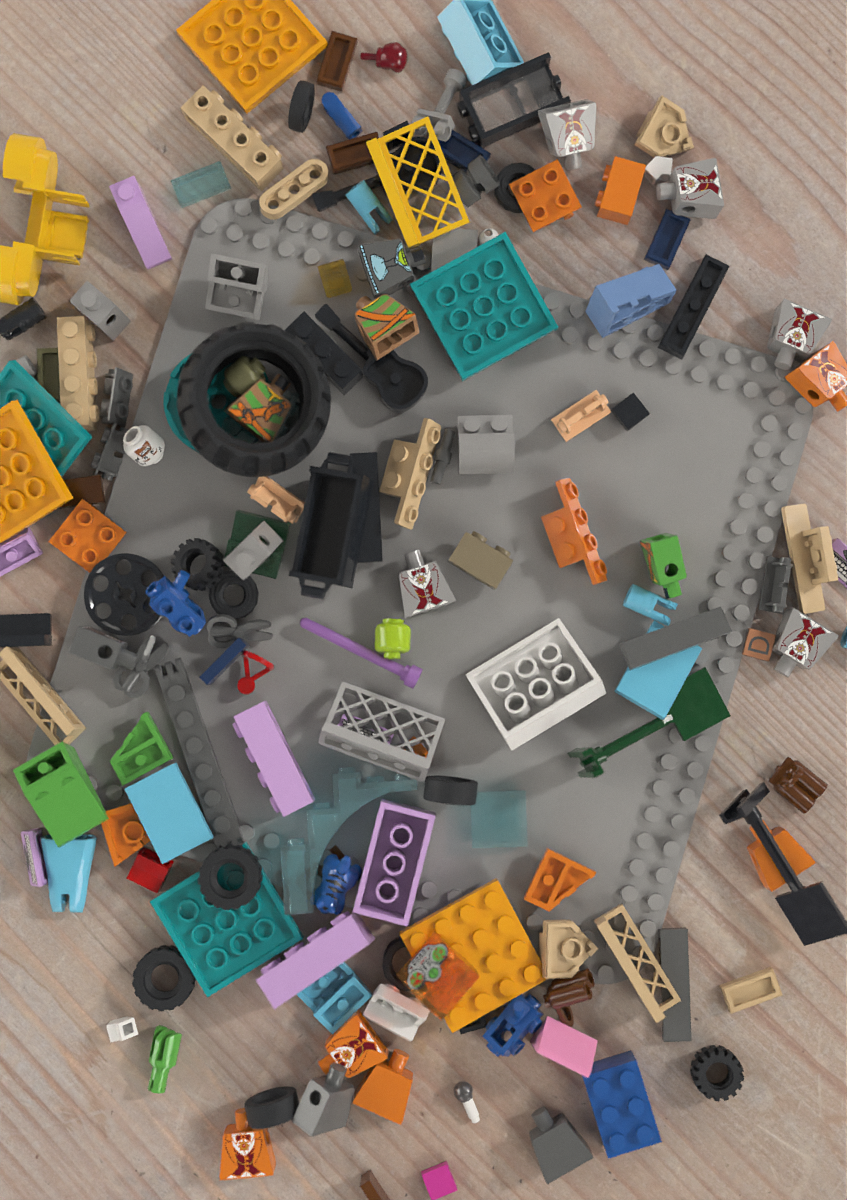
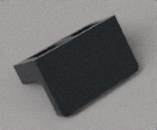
(26, 630)

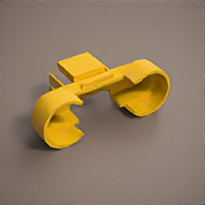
(49, 233)

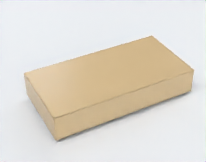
(750, 990)

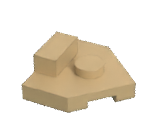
(664, 130)
(563, 948)

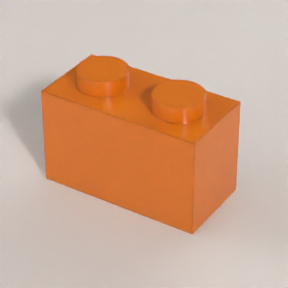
(621, 190)

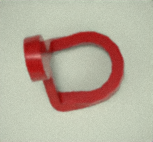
(246, 684)

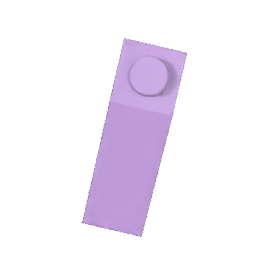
(140, 222)

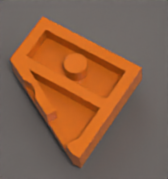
(556, 879)

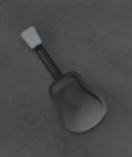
(328, 199)
(396, 379)

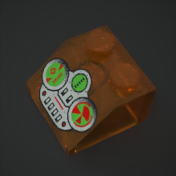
(438, 975)

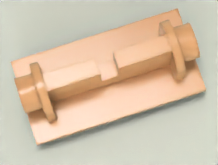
(581, 415)
(283, 502)

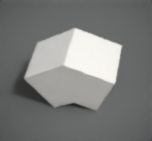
(658, 169)
(121, 1029)

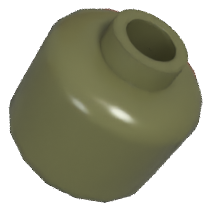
(243, 375)

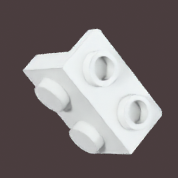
(395, 1011)

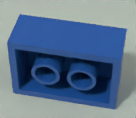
(621, 1105)

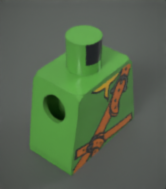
(660, 552)

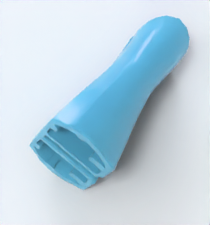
(68, 871)

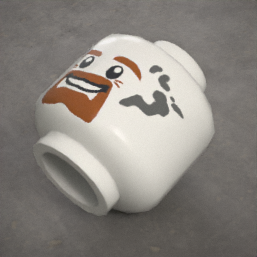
(143, 445)

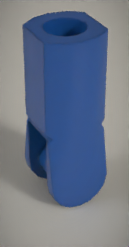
(341, 116)

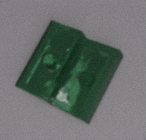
(244, 525)

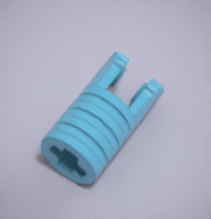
(364, 202)
(644, 601)

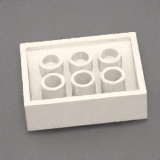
(536, 684)

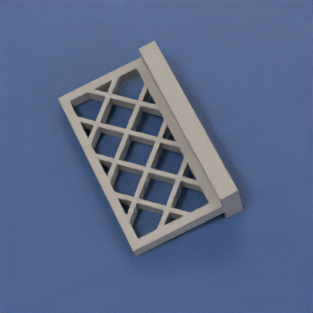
(370, 748)

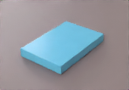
(659, 682)
(169, 813)

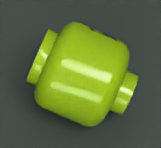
(392, 638)

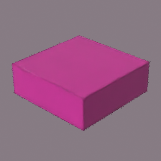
(439, 1180)

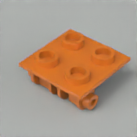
(545, 196)
(87, 536)

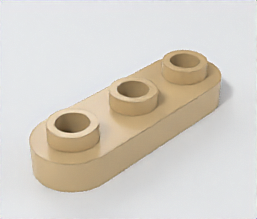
(298, 180)

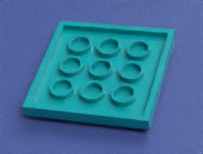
(483, 306)
(53, 424)
(222, 942)

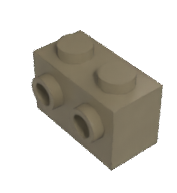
(481, 560)

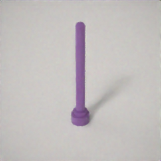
(407, 674)

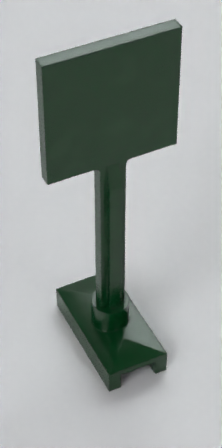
(693, 711)

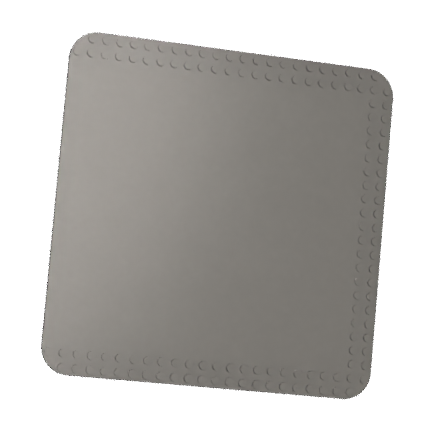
(702, 466)

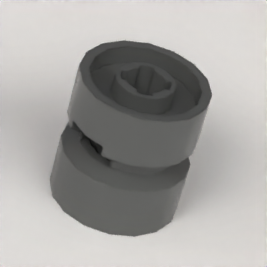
(475, 180)

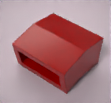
(149, 870)

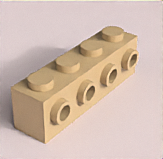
(232, 137)
(76, 370)

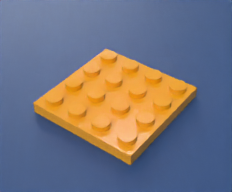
(252, 45)
(27, 475)
(492, 940)

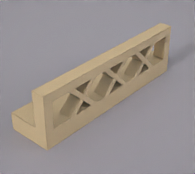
(43, 694)
(633, 971)

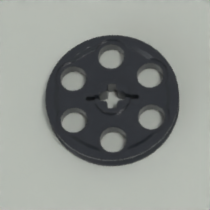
(112, 594)

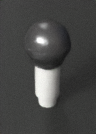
(463, 1092)

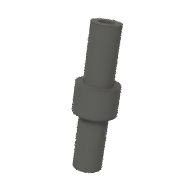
(443, 456)

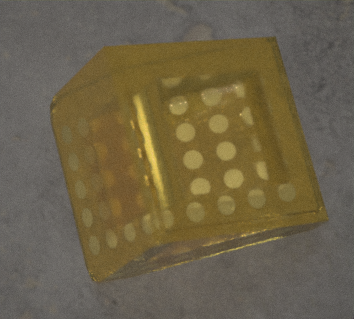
(335, 278)

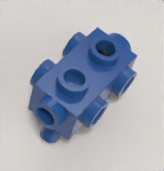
(173, 602)
(520, 1018)

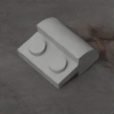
(236, 286)
(486, 444)

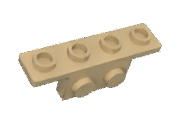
(408, 472)
(811, 557)

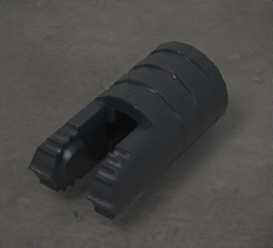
(21, 319)

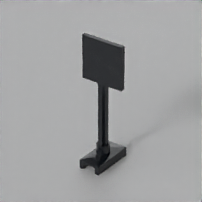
(806, 907)

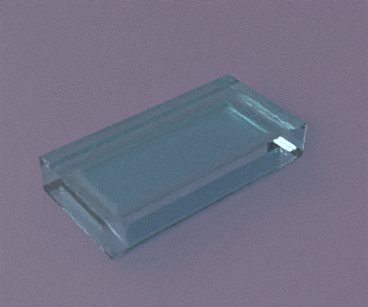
(201, 184)

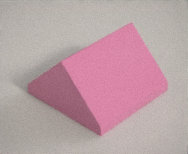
(565, 1046)

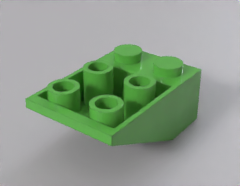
(61, 793)

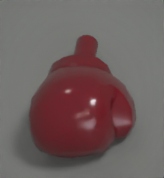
(390, 56)

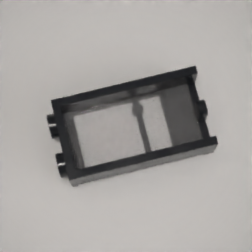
(510, 100)

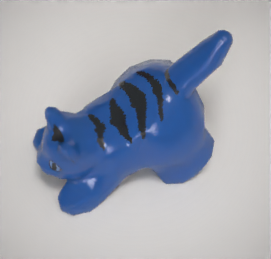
(337, 880)

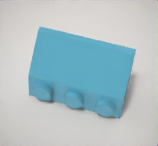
(479, 38)

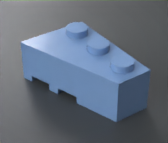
(629, 299)

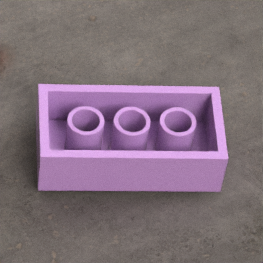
(394, 862)
(311, 962)

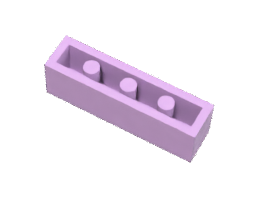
(274, 758)

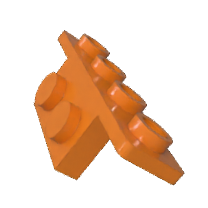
(571, 535)

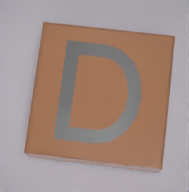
(758, 644)

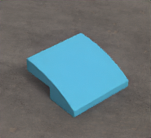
(335, 996)

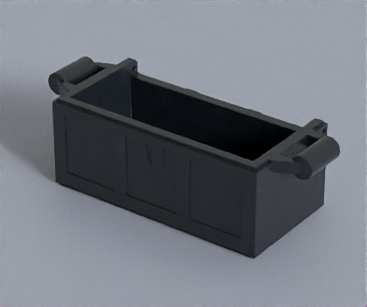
(331, 526)

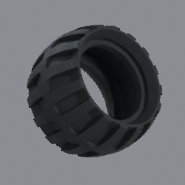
(266, 344)

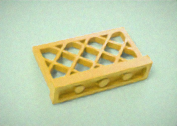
(395, 190)

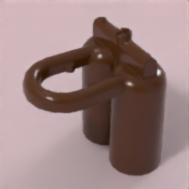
(797, 784)
(567, 992)

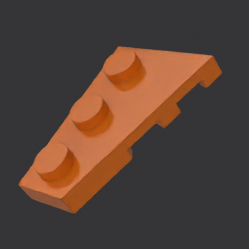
(124, 832)

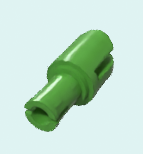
(163, 1057)

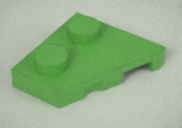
(141, 751)

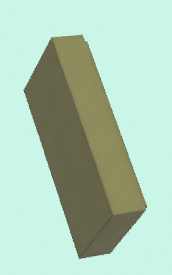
(49, 371)

